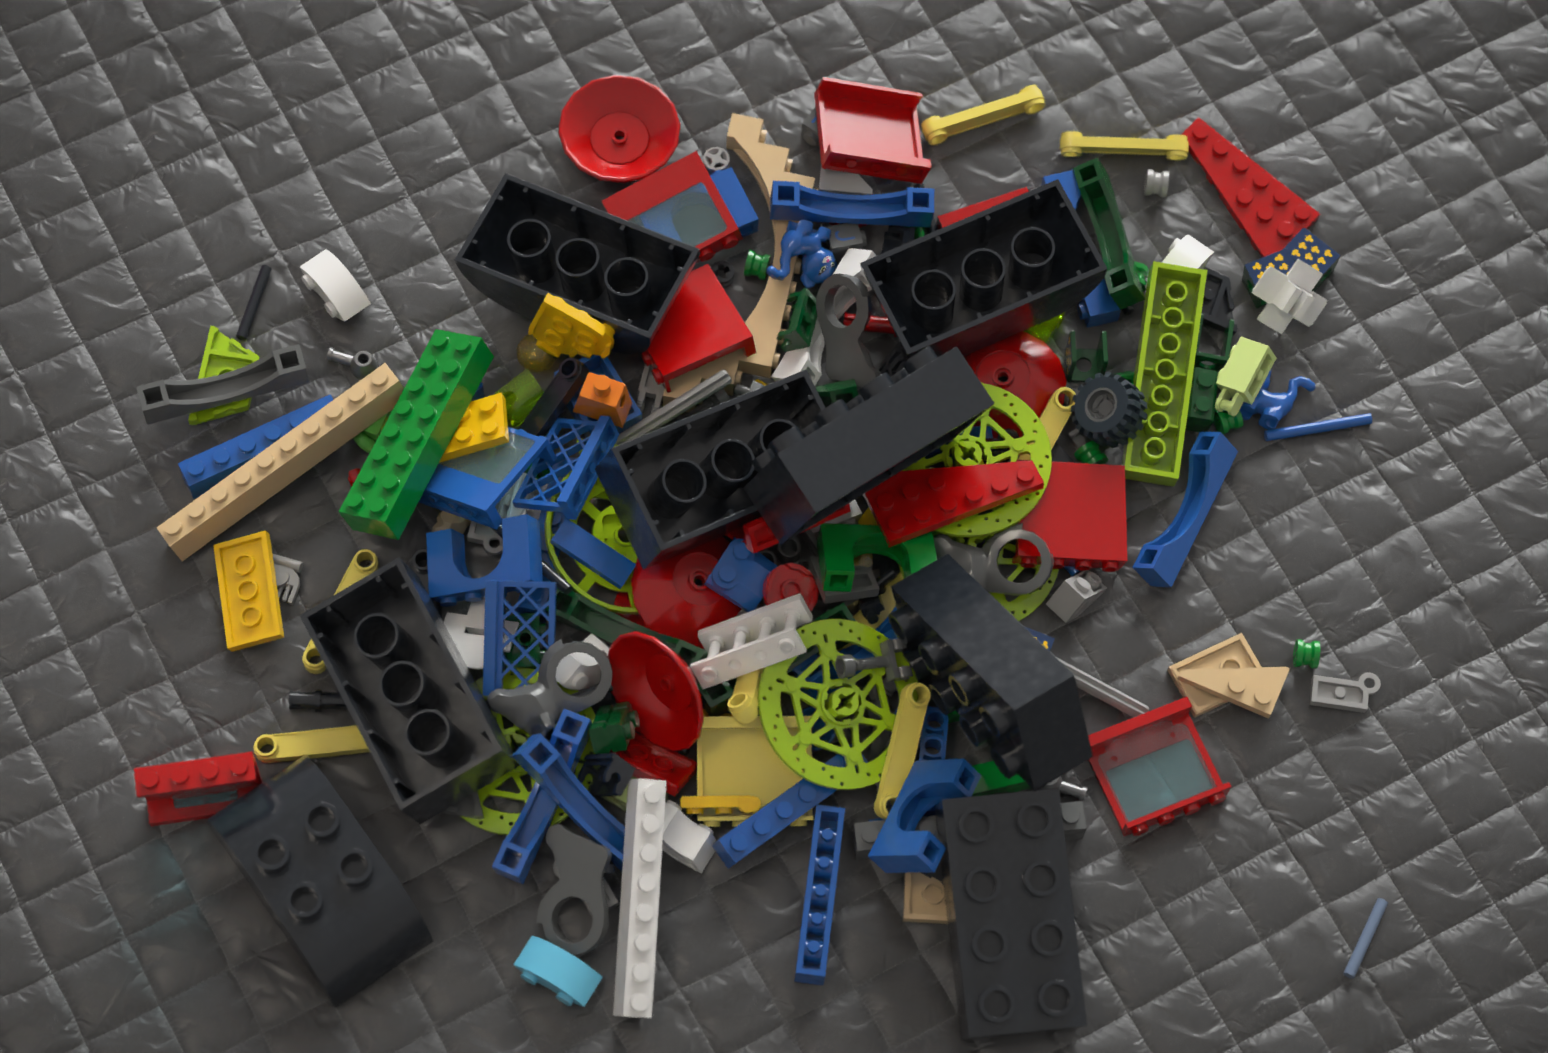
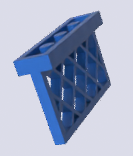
(583, 475)
(494, 630)

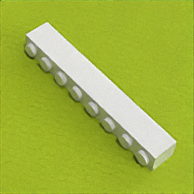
(639, 898)

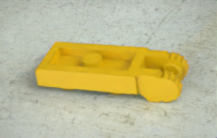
(722, 804)

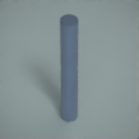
(1365, 938)

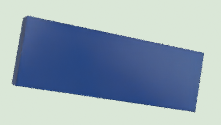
(592, 553)

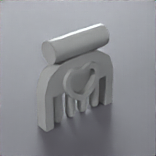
(287, 577)

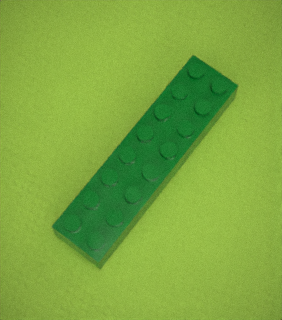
(416, 434)

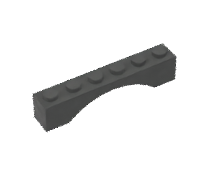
(177, 398)

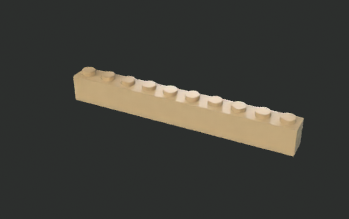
(282, 462)

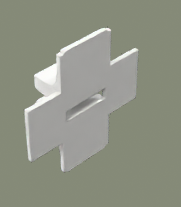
(1288, 300)
(472, 643)

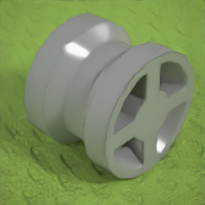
(716, 156)
(1156, 183)

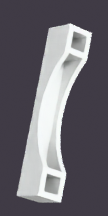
(810, 357)

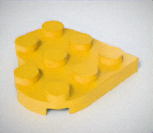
(569, 330)

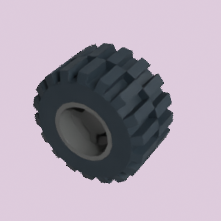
(1109, 410)

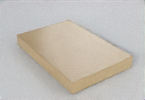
(1228, 654)

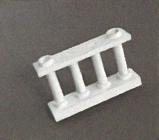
(752, 641)

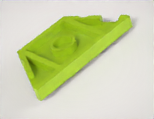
(221, 357)

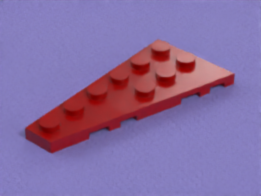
(1252, 195)
(936, 497)

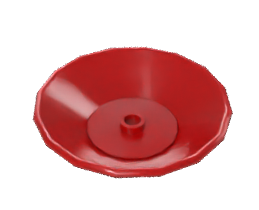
(613, 109)
(1031, 371)
(672, 600)
(658, 688)

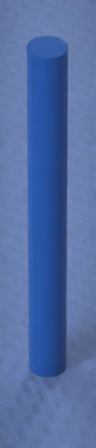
(1318, 427)

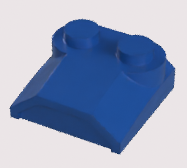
(740, 575)

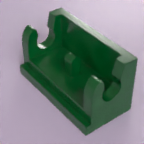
(801, 322)

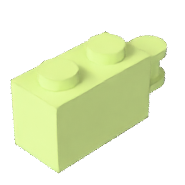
(1243, 374)

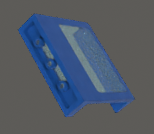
(478, 481)

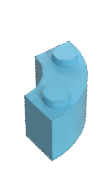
(558, 971)

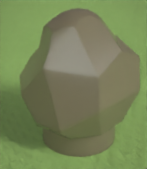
(447, 520)

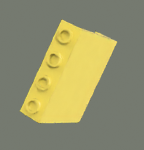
(741, 762)

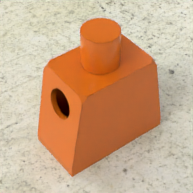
(604, 398)

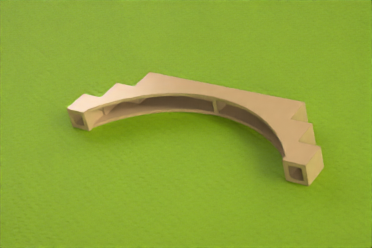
(767, 165)

